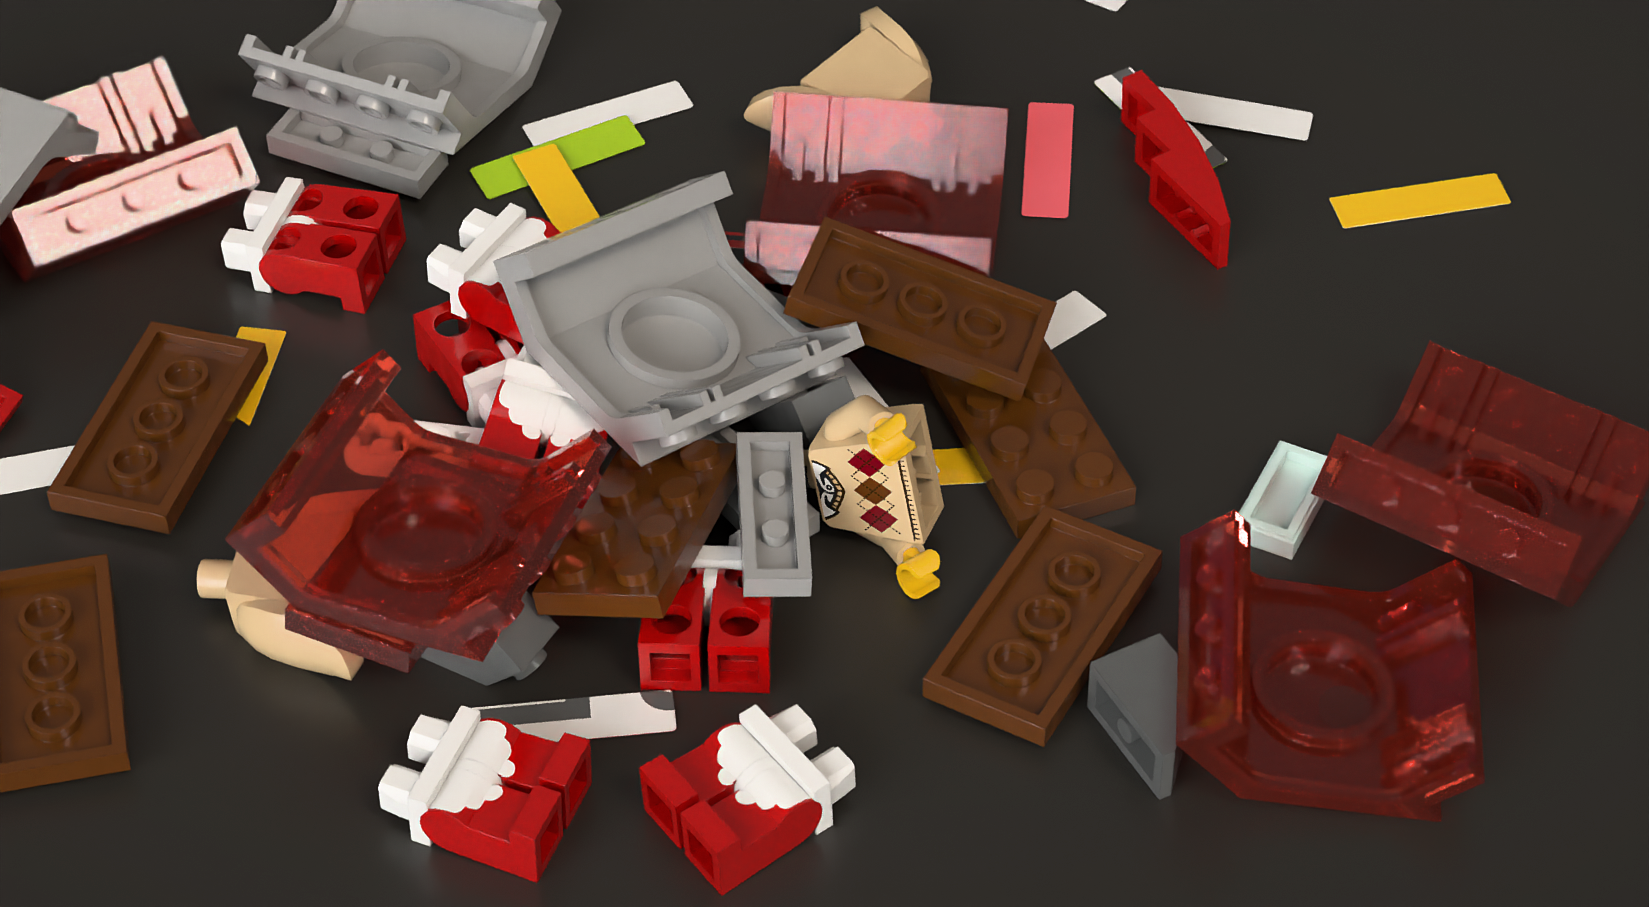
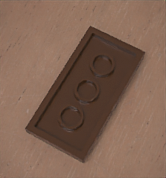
(921, 308)
(158, 427)
(1036, 448)
(639, 534)
(1042, 624)
(60, 675)

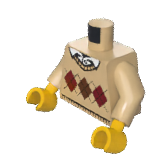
(881, 482)

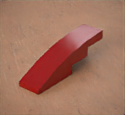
(1179, 171)

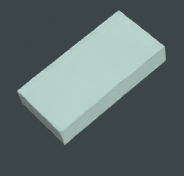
(1282, 500)

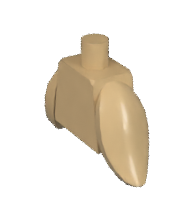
(874, 64)
(260, 618)

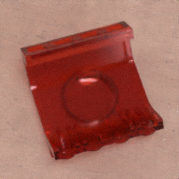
(883, 166)
(143, 178)
(1497, 475)
(409, 524)
(1326, 686)

